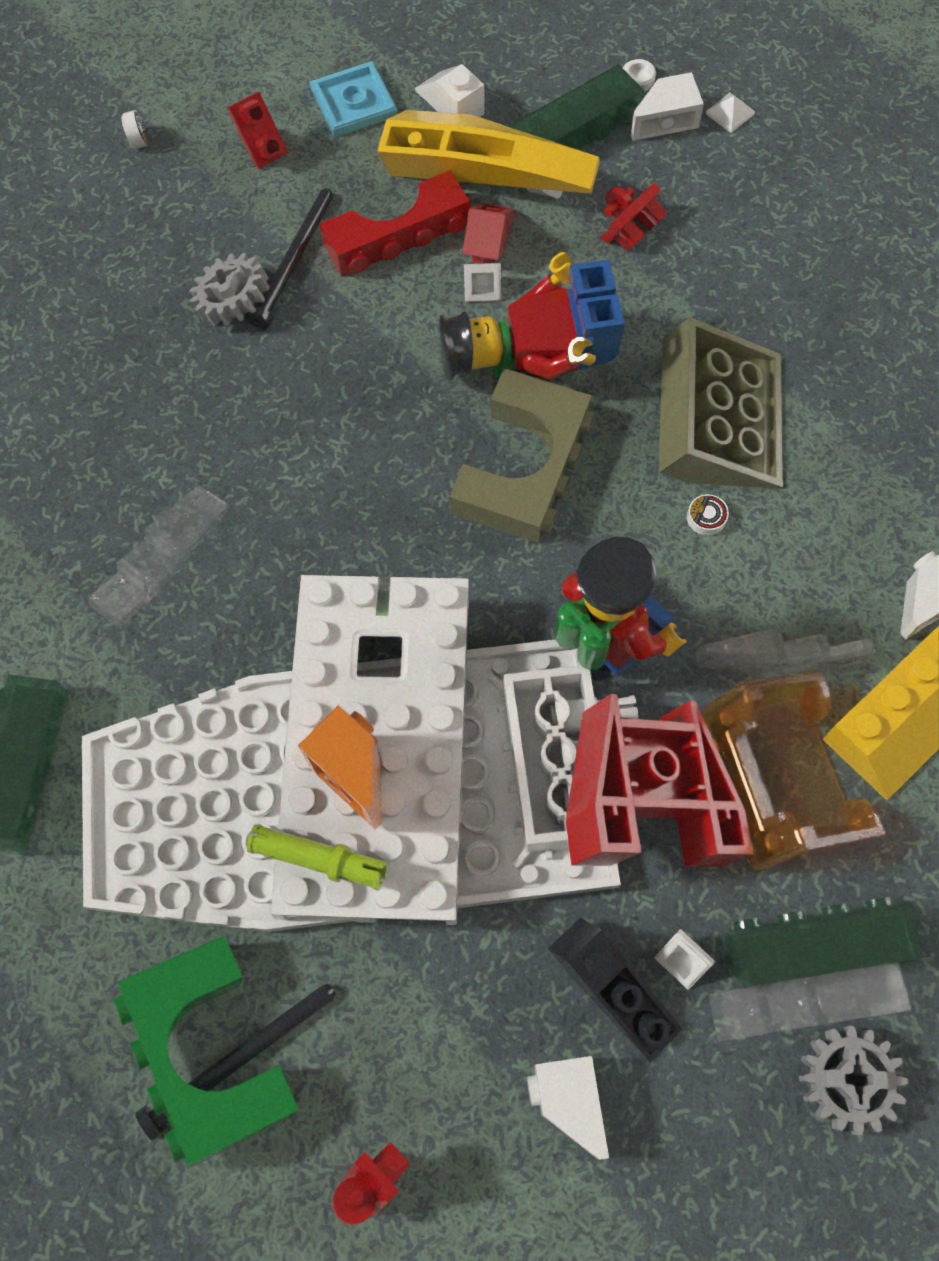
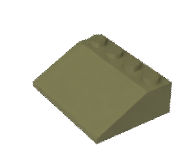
(720, 409)

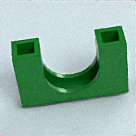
(199, 1119)

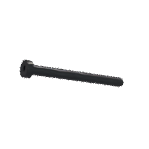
(262, 317)
(245, 1052)

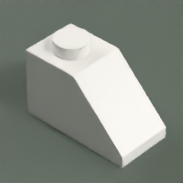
(454, 92)
(668, 108)
(921, 596)
(571, 1101)

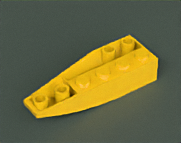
(481, 153)

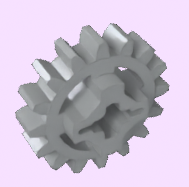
(229, 289)
(853, 1099)

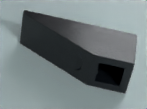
(615, 987)

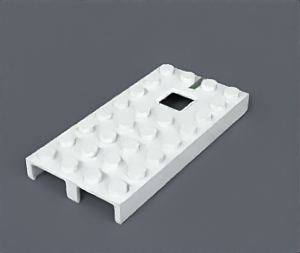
(418, 739)

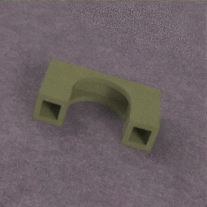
(526, 503)

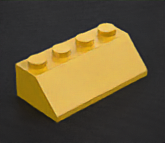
(894, 723)

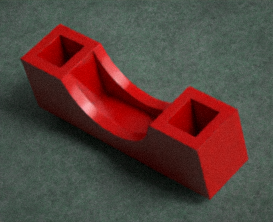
(359, 241)

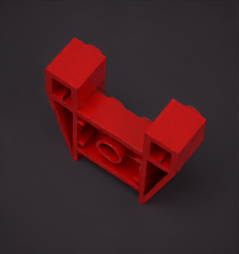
(652, 772)

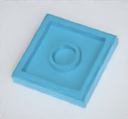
(353, 98)

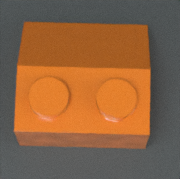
(347, 761)

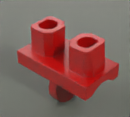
(257, 130)
(645, 208)
(368, 1185)

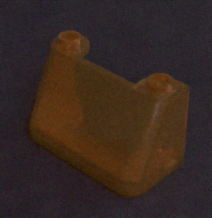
(783, 770)

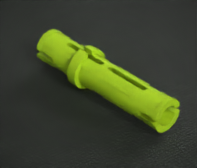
(334, 861)

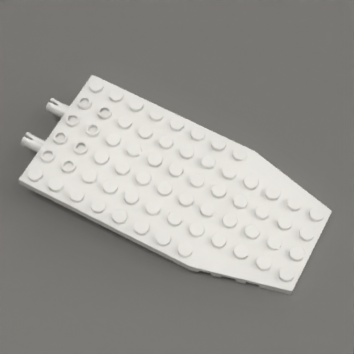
(185, 786)

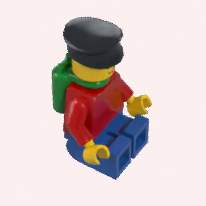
(545, 329)
(612, 608)

